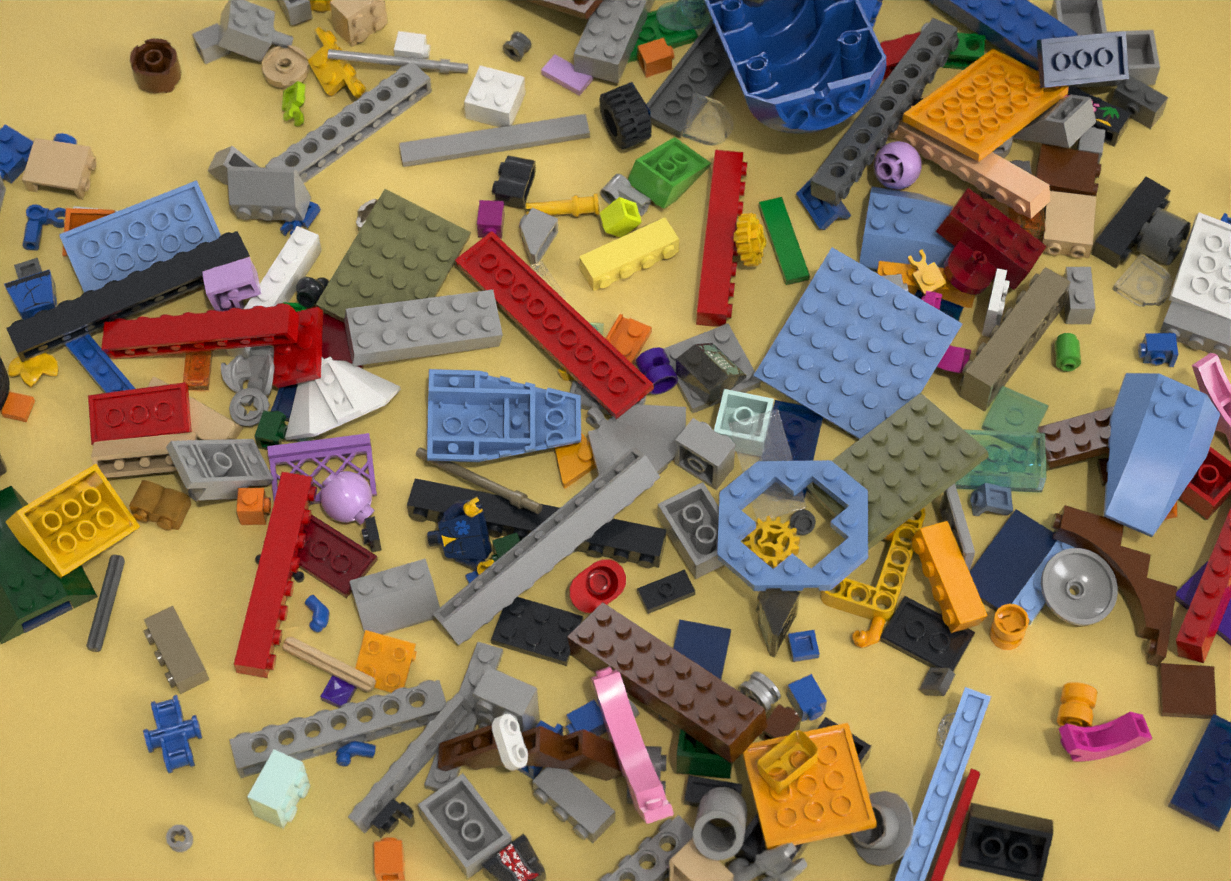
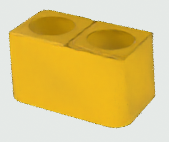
(786, 747)

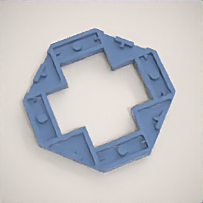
(792, 572)

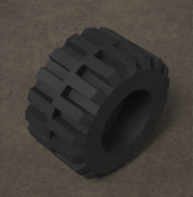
(625, 116)

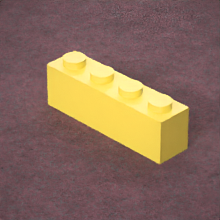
(629, 254)

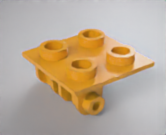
(386, 660)

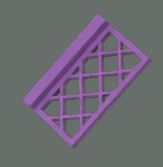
(323, 449)

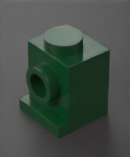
(270, 429)

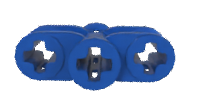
(172, 734)

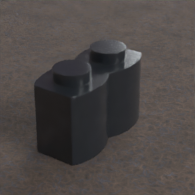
(514, 181)

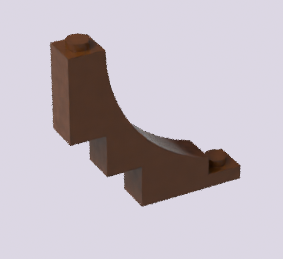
(1148, 599)
(575, 752)

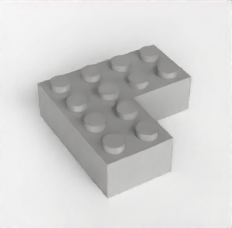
(1088, 18)

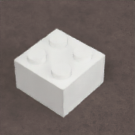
(494, 97)

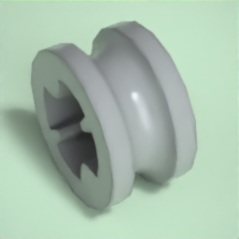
(179, 830)

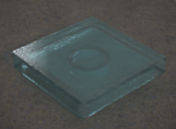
(1014, 413)

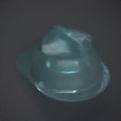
(683, 15)

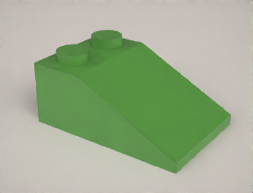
(667, 172)

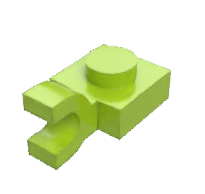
(293, 99)

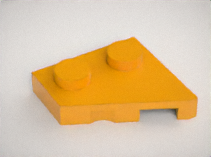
(574, 461)

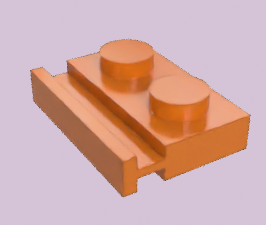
(629, 336)

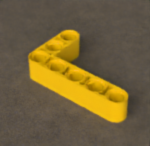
(891, 572)

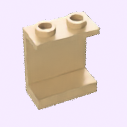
(59, 166)
(1069, 224)

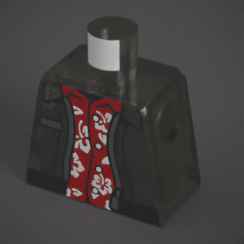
(515, 863)

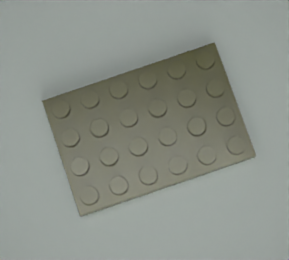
(394, 258)
(905, 465)

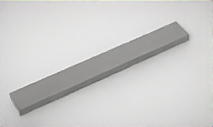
(494, 140)

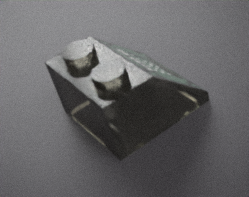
(708, 371)
(776, 615)

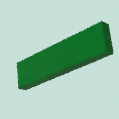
(784, 241)

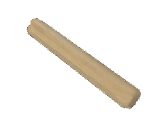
(329, 664)

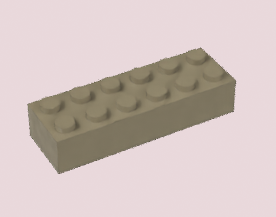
(1014, 338)

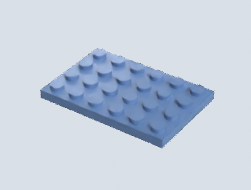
(139, 236)

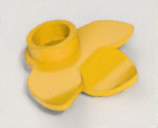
(33, 368)

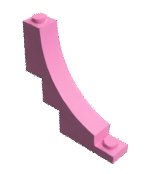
(629, 747)

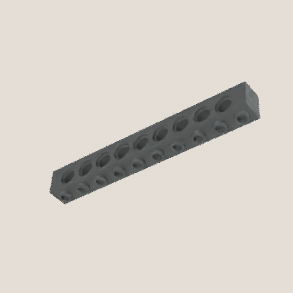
(884, 112)

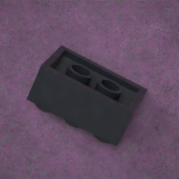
(1006, 843)

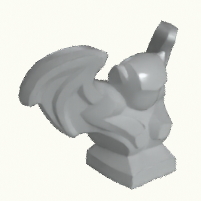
(256, 368)

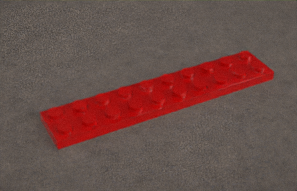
(555, 325)

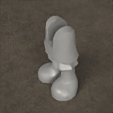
(773, 862)

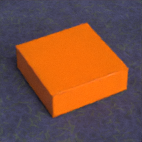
(18, 406)

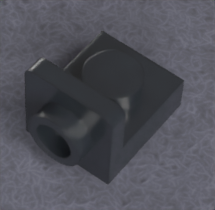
(388, 818)

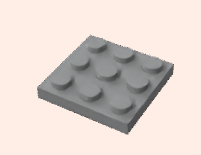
(727, 342)

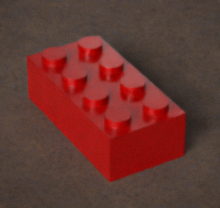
(1209, 485)

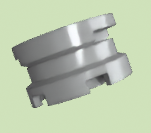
(760, 690)

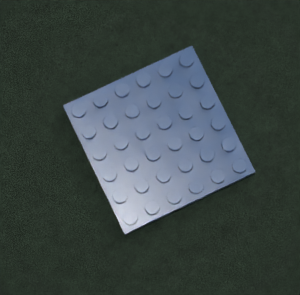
(856, 346)

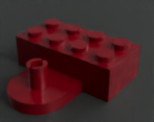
(983, 243)

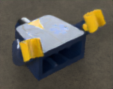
(464, 535)

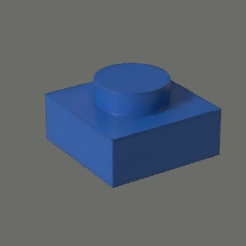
(803, 645)

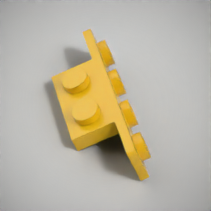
(334, 73)

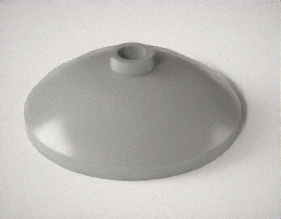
(1091, 580)

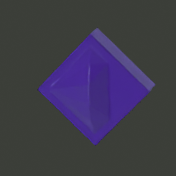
(337, 692)

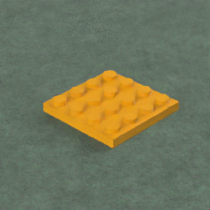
(822, 801)

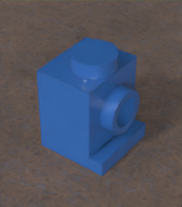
(1159, 348)

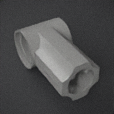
(621, 187)

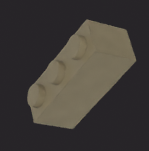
(175, 650)

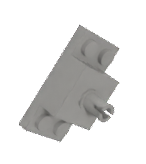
(218, 467)

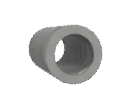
(715, 841)

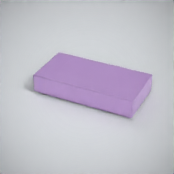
(563, 74)

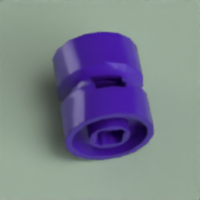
(657, 368)

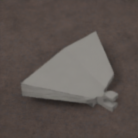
(645, 427)

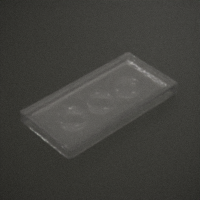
(765, 439)

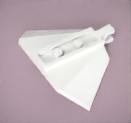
(336, 398)

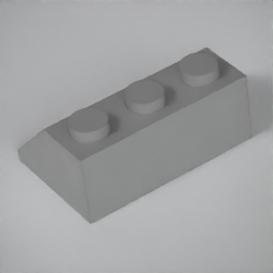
(267, 193)
(395, 598)

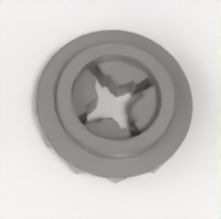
(247, 397)

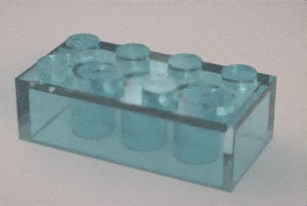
(1013, 462)

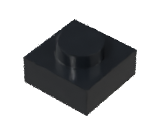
(371, 535)

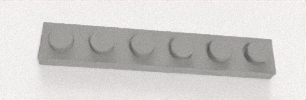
(483, 656)
(411, 762)

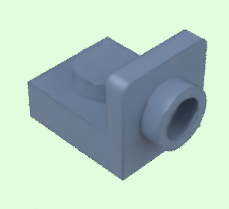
(992, 499)

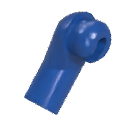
(320, 613)
(352, 749)

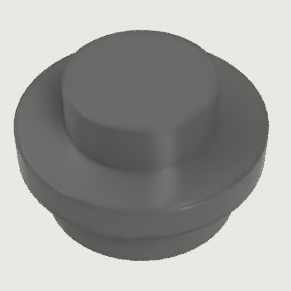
(803, 521)

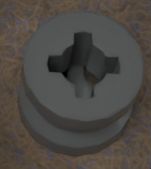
(517, 46)

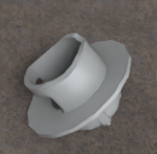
(892, 832)

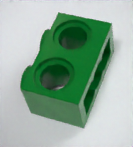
(969, 50)

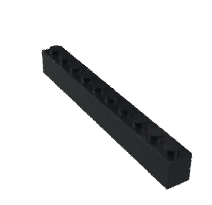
(123, 297)
(616, 539)

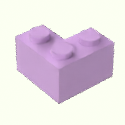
(231, 284)

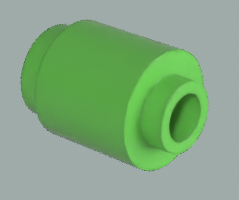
(1067, 352)

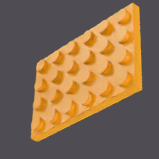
(984, 105)

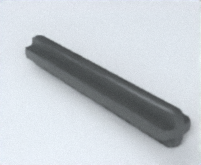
(105, 603)

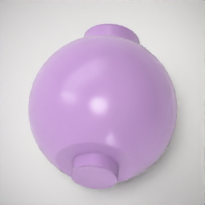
(897, 165)
(347, 497)

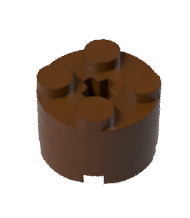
(155, 66)

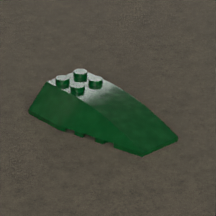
(26, 582)

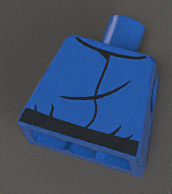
(32, 294)

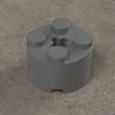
(1163, 236)

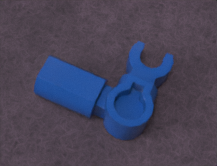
(37, 217)

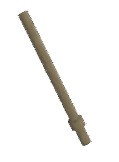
(516, 498)

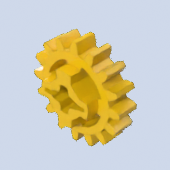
(750, 239)
(772, 541)

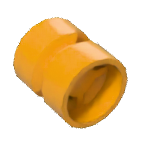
(1009, 626)
(1077, 704)

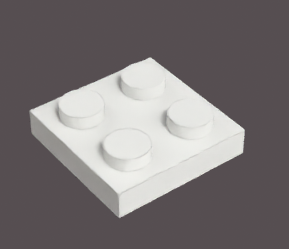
(996, 302)

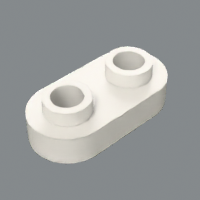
(509, 742)

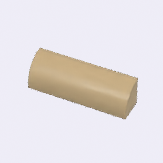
(206, 421)

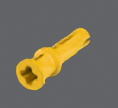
(575, 205)

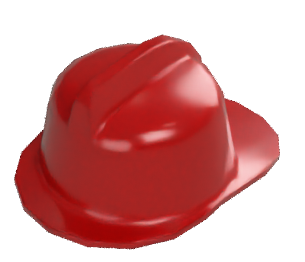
(597, 584)

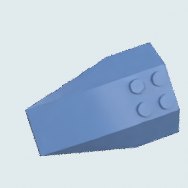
(901, 226)
(494, 418)
(1155, 448)

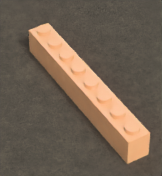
(990, 175)

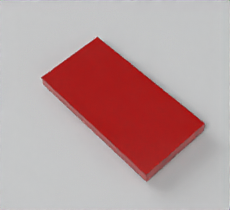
(140, 412)

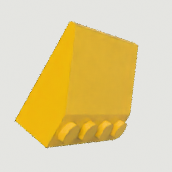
(73, 522)

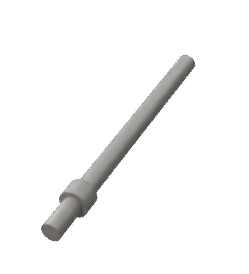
(443, 65)

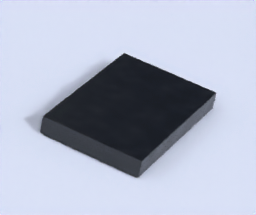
(925, 636)

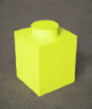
(620, 217)

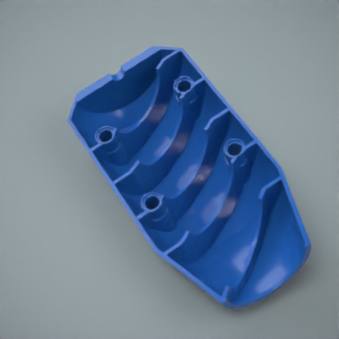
(800, 59)

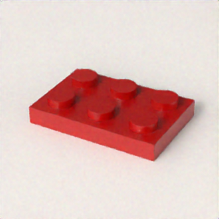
(301, 360)

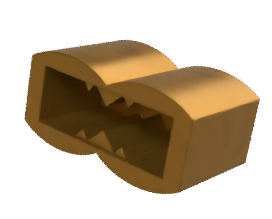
(160, 505)

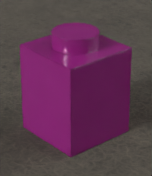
(490, 218)

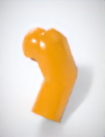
(871, 636)

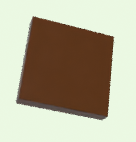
(1187, 691)

